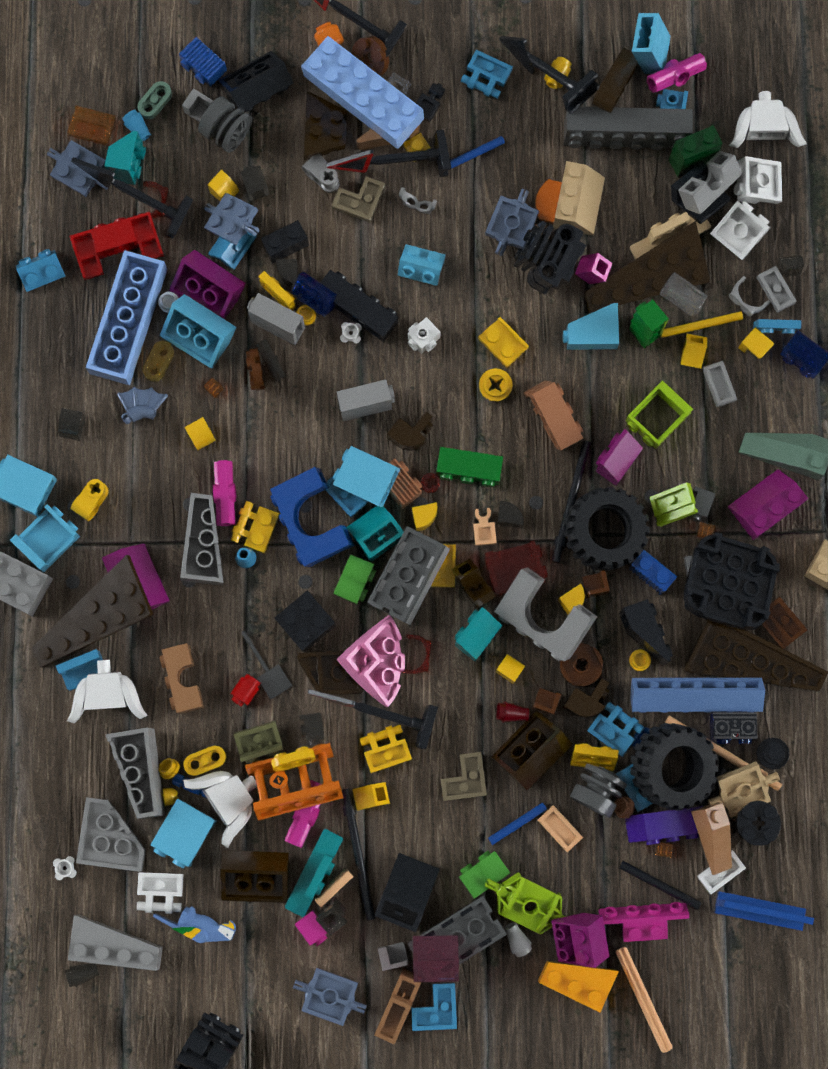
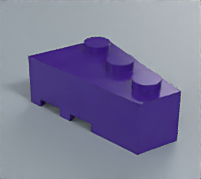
(660, 825)

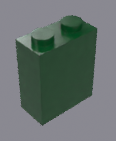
(694, 149)

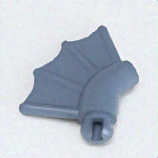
(140, 404)

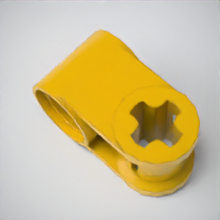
(89, 501)

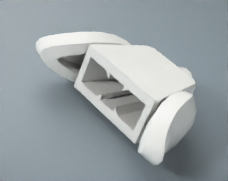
(767, 121)
(105, 691)
(228, 798)

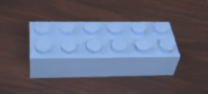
(362, 92)
(126, 317)

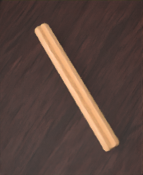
(644, 999)

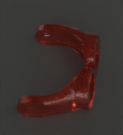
(164, 193)
(425, 666)

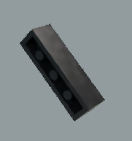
(360, 307)

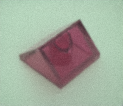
(436, 958)

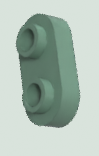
(154, 101)

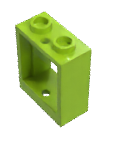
(672, 400)

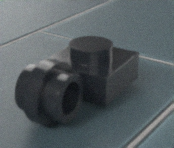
(428, 103)

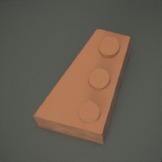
(555, 414)

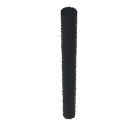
(660, 885)

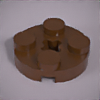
(375, 47)
(254, 363)
(592, 670)

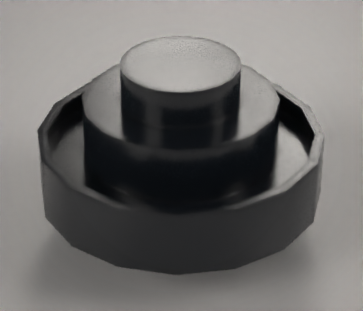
(772, 753)

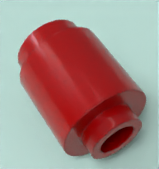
(245, 690)

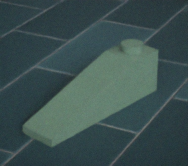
(795, 452)

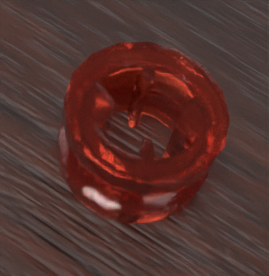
(433, 489)

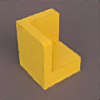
(756, 343)

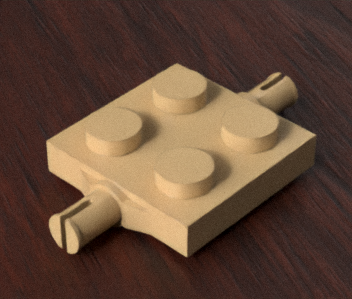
(742, 787)

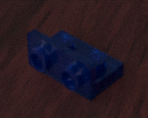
(313, 294)

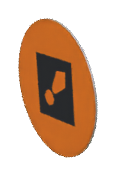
(278, 780)

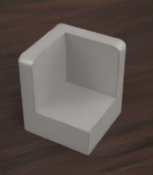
(196, 104)
(393, 956)

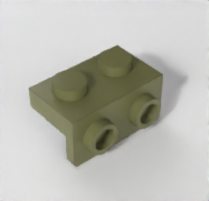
(258, 742)

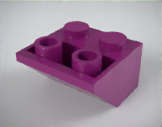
(619, 458)
(580, 939)

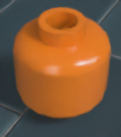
(330, 30)

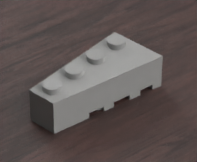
(201, 549)
(139, 770)
(110, 946)

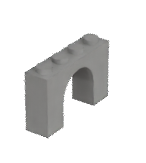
(516, 610)

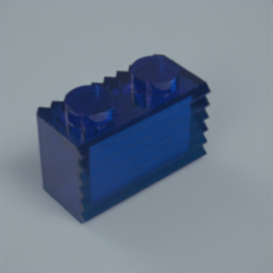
(805, 355)

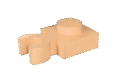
(483, 531)

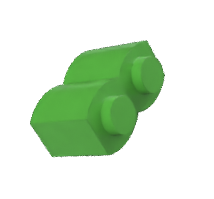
(354, 580)
(476, 876)

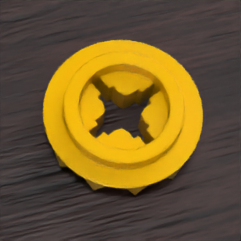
(495, 375)

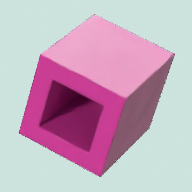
(593, 268)
(311, 929)

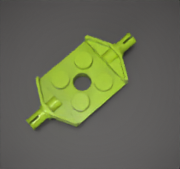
(517, 892)

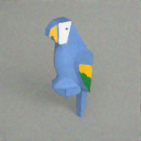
(200, 927)

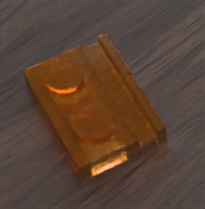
(91, 125)

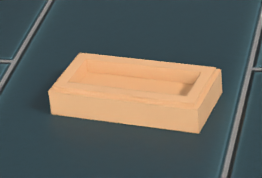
(560, 828)
(333, 887)

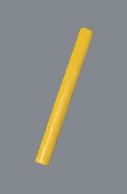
(702, 324)

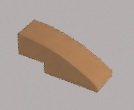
(398, 1007)

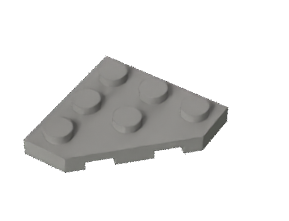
(108, 839)

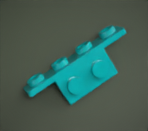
(316, 868)

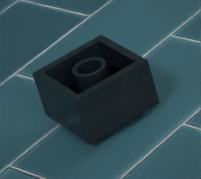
(305, 621)

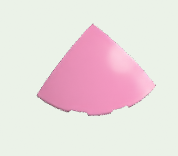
(376, 661)

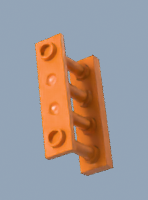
(297, 800)

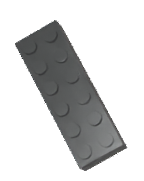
(627, 127)

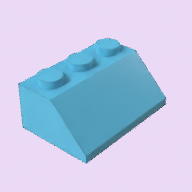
(197, 330)

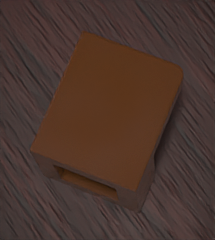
(595, 584)
(546, 701)

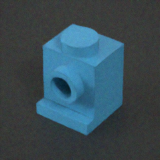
(679, 99)

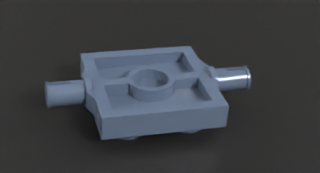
(71, 174)
(231, 219)
(511, 222)
(329, 996)

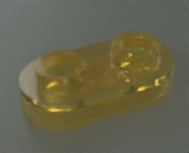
(159, 362)

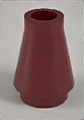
(510, 712)

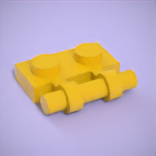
(261, 529)
(387, 755)

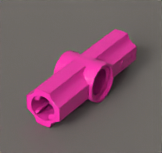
(676, 72)
(224, 493)
(302, 822)

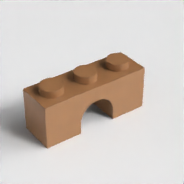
(175, 661)

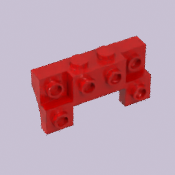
(113, 239)

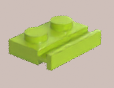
(673, 504)

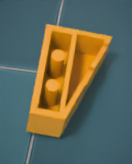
(579, 983)

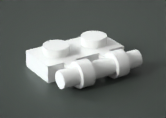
(159, 885)

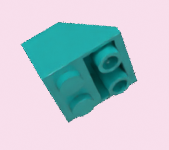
(125, 158)
(375, 532)
(477, 634)

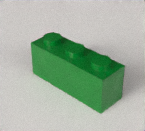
(648, 323)
(469, 466)

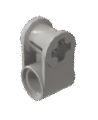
(317, 171)

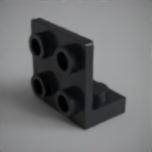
(699, 172)

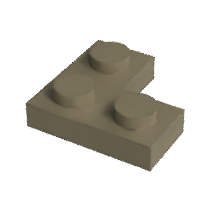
(362, 204)
(470, 783)

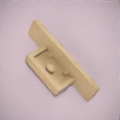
(661, 232)

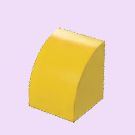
(222, 184)
(694, 351)
(200, 433)
(424, 515)
(572, 598)
(510, 668)
(371, 796)

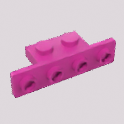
(646, 921)

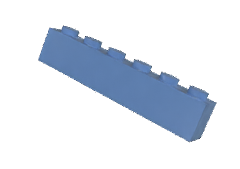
(697, 695)

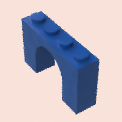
(289, 499)

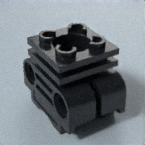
(550, 255)
(209, 1045)

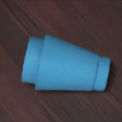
(135, 122)
(246, 562)

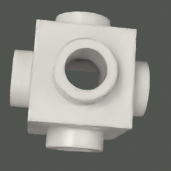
(423, 336)

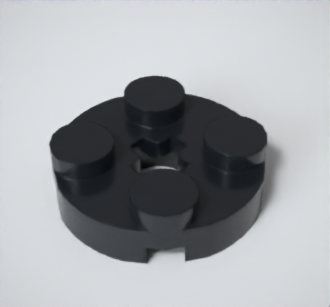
(749, 832)

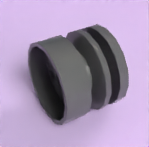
(225, 124)
(598, 790)

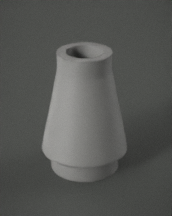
(518, 940)

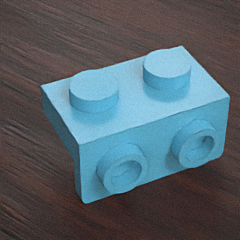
(421, 264)

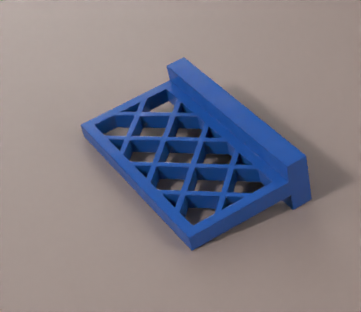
(761, 911)

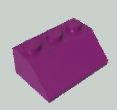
(207, 284)
(767, 503)
(146, 572)

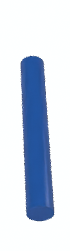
(477, 151)
(517, 823)

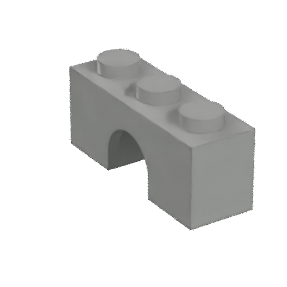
(722, 173)

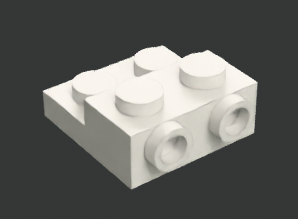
(759, 181)
(741, 229)

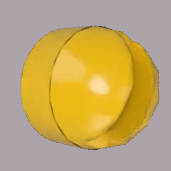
(169, 796)

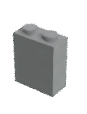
(276, 318)
(365, 400)

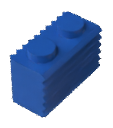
(202, 62)
(652, 572)

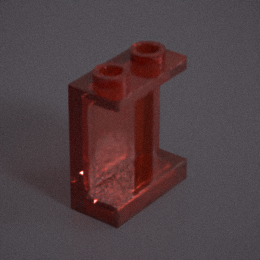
(507, 563)

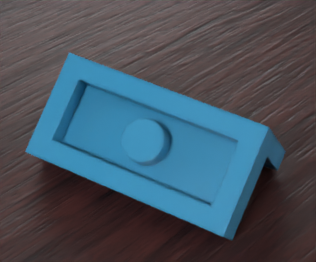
(230, 253)
(78, 668)

